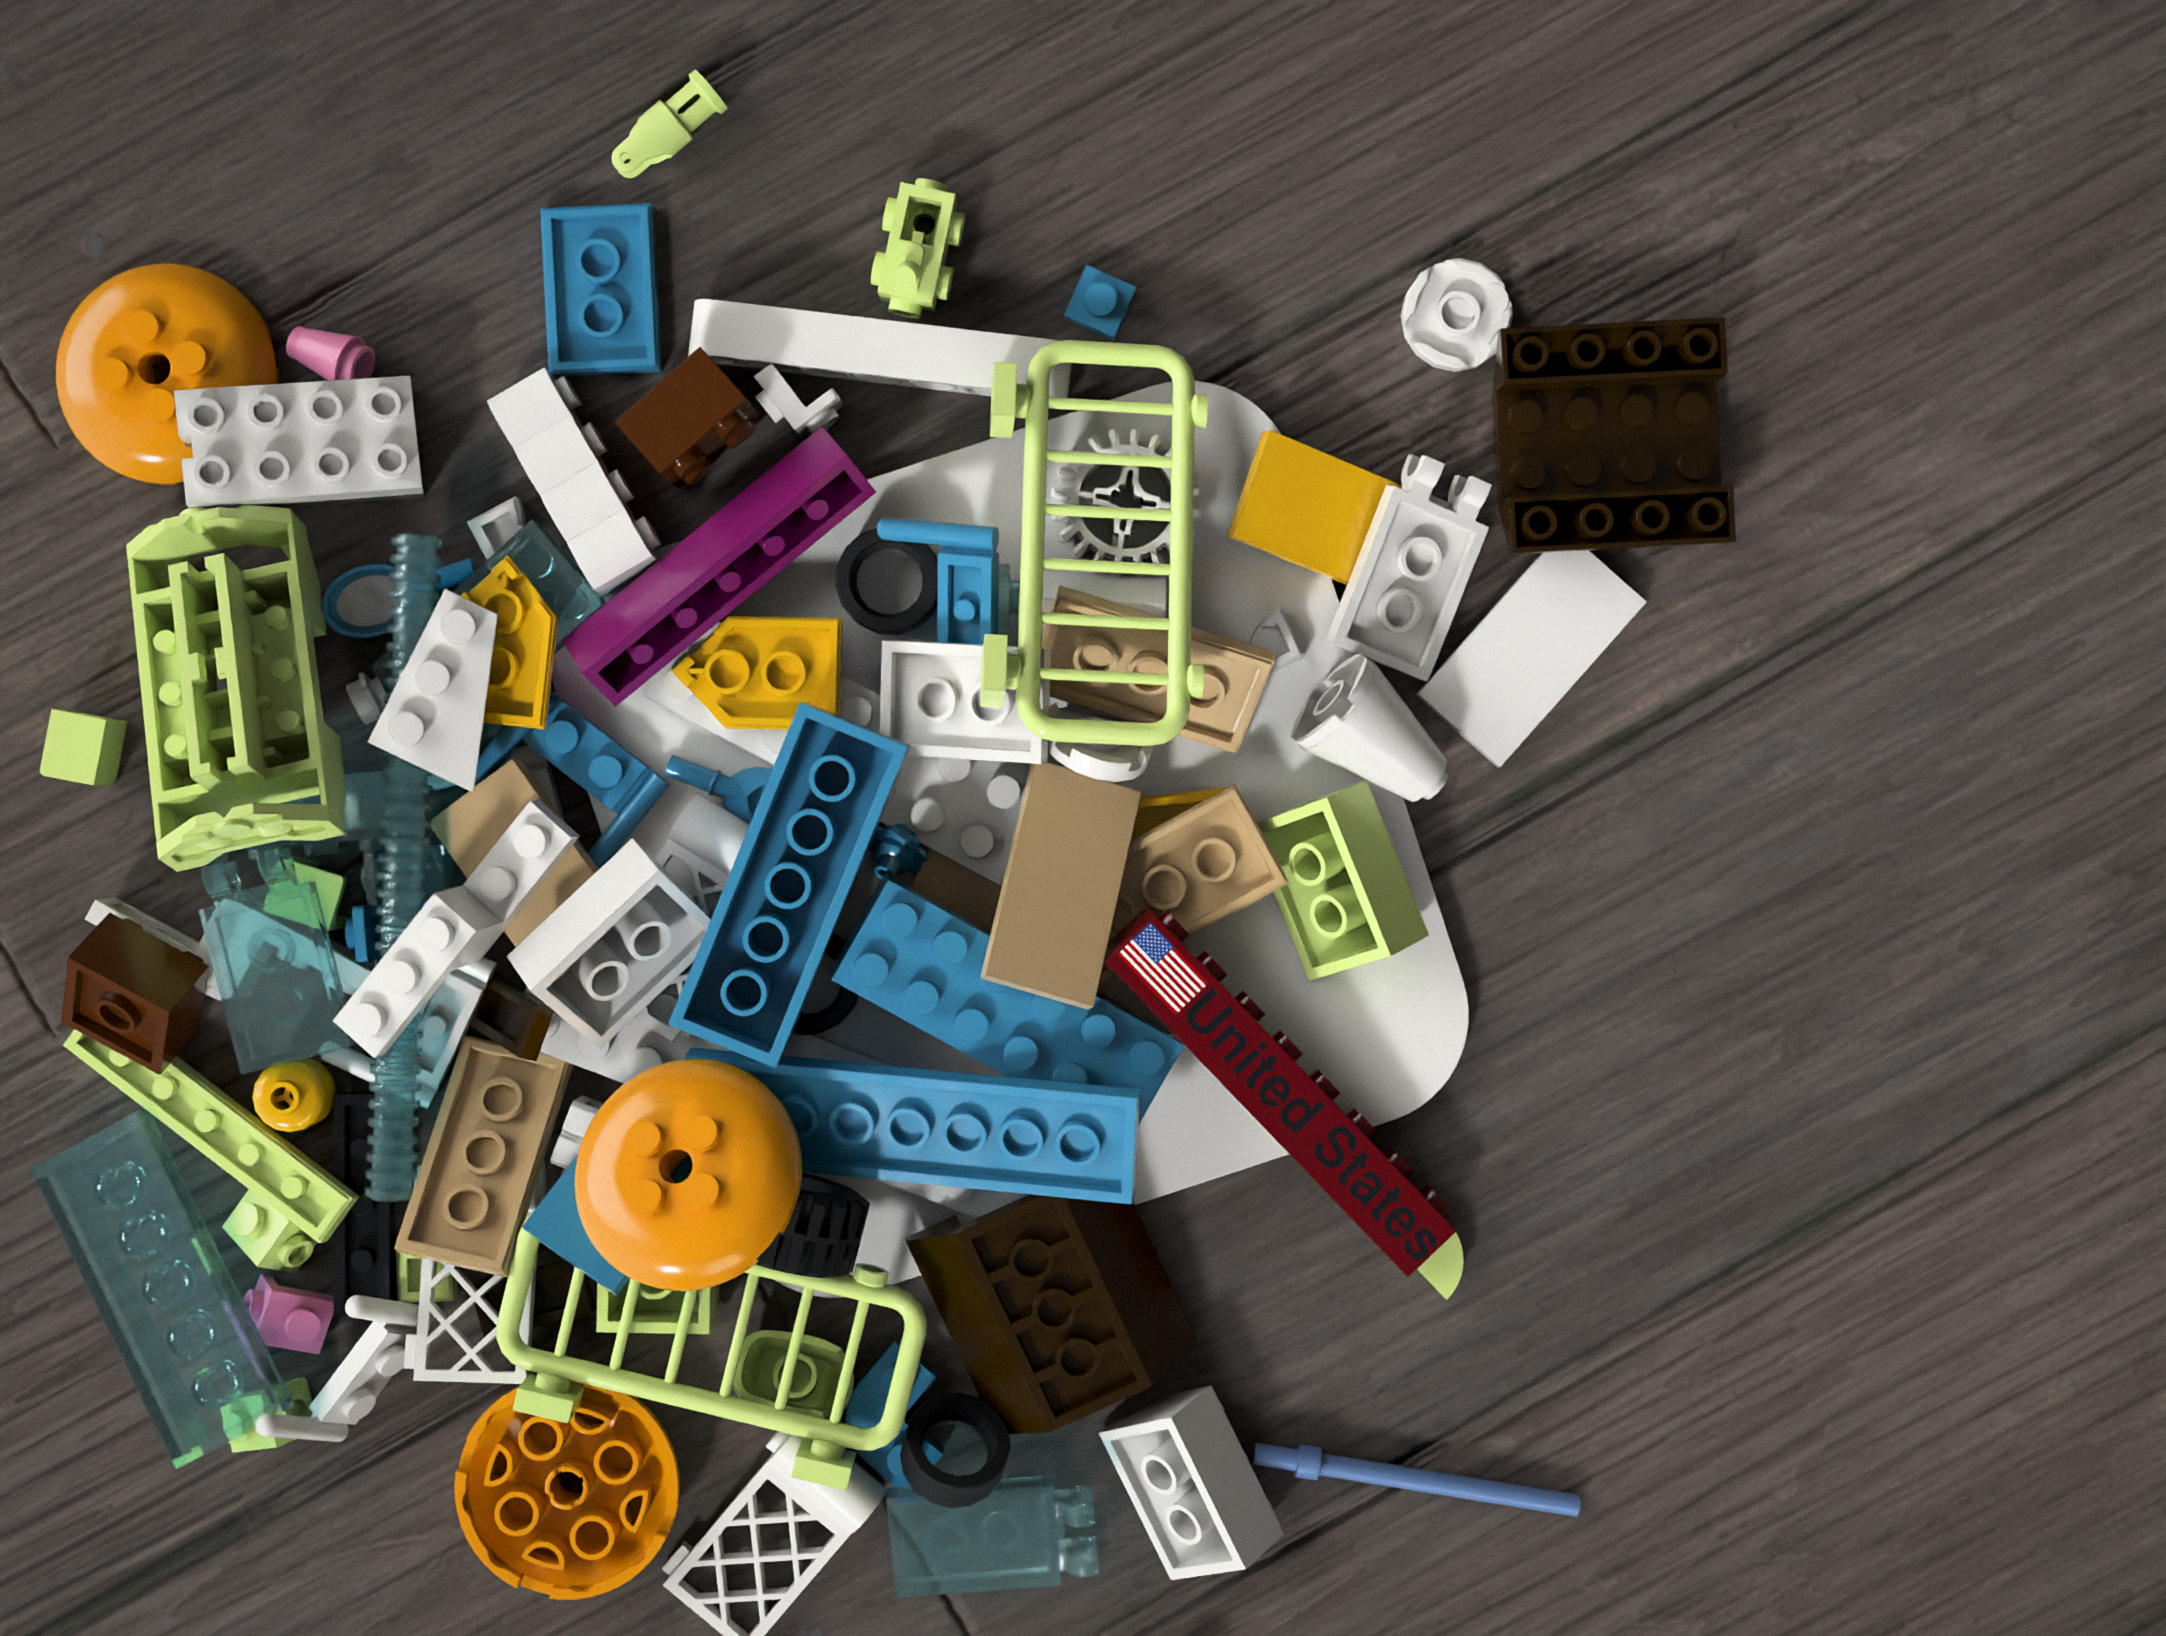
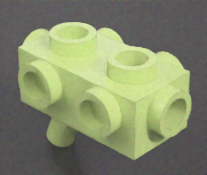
(914, 267)

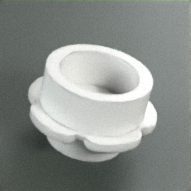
(367, 697)

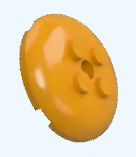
(127, 327)
(729, 1205)
(557, 1538)

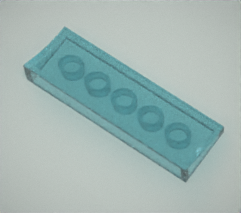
(162, 1288)

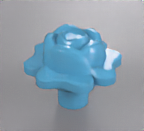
(896, 851)

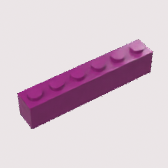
(718, 566)

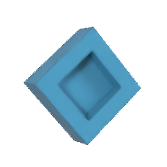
(1100, 303)

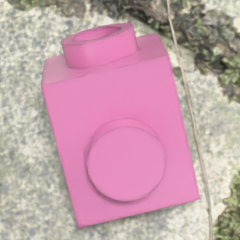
(289, 1315)

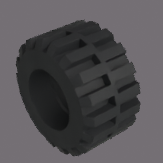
(821, 1233)

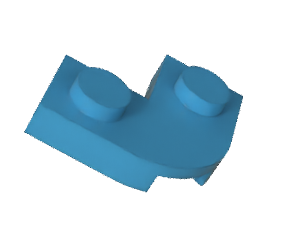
(868, 1406)

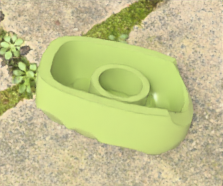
(814, 1376)

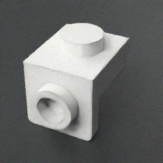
(782, 402)

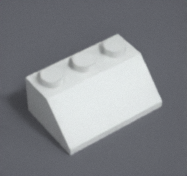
(612, 945)
(1192, 1485)

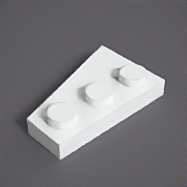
(442, 693)

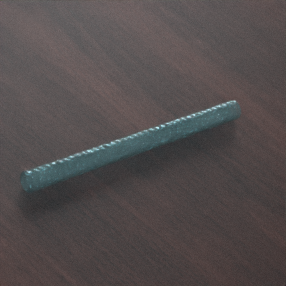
(402, 880)

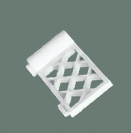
(708, 842)
(419, 1345)
(834, 1508)

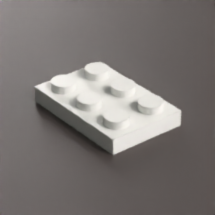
(935, 704)

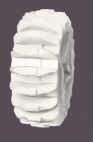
(1101, 497)

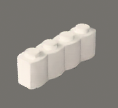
(574, 482)

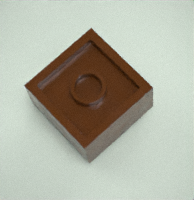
(134, 992)

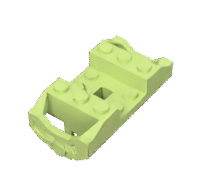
(264, 734)

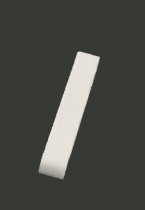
(863, 348)

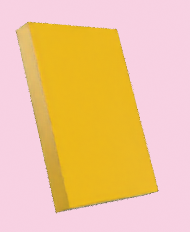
(1306, 506)

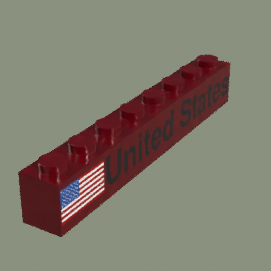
(1277, 1091)

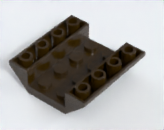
(1610, 436)
(1054, 1306)

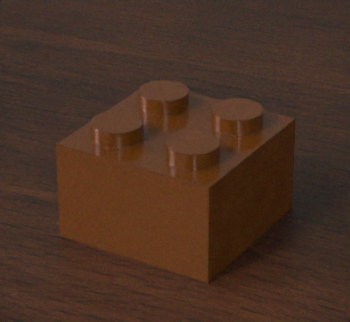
(689, 420)

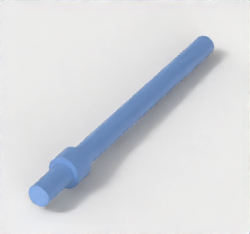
(1310, 1462)

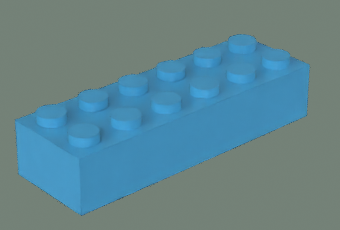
(789, 884)
(928, 969)

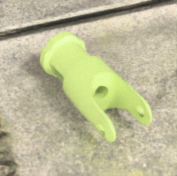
(667, 126)

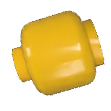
(311, 1099)

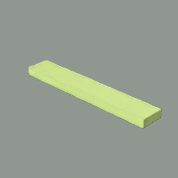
(228, 1137)

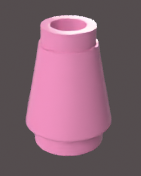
(331, 354)

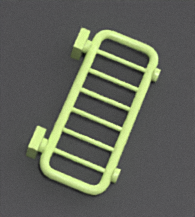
(1023, 670)
(817, 1461)

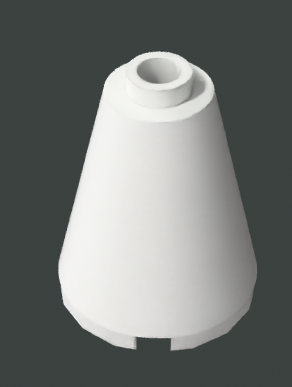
(1371, 732)

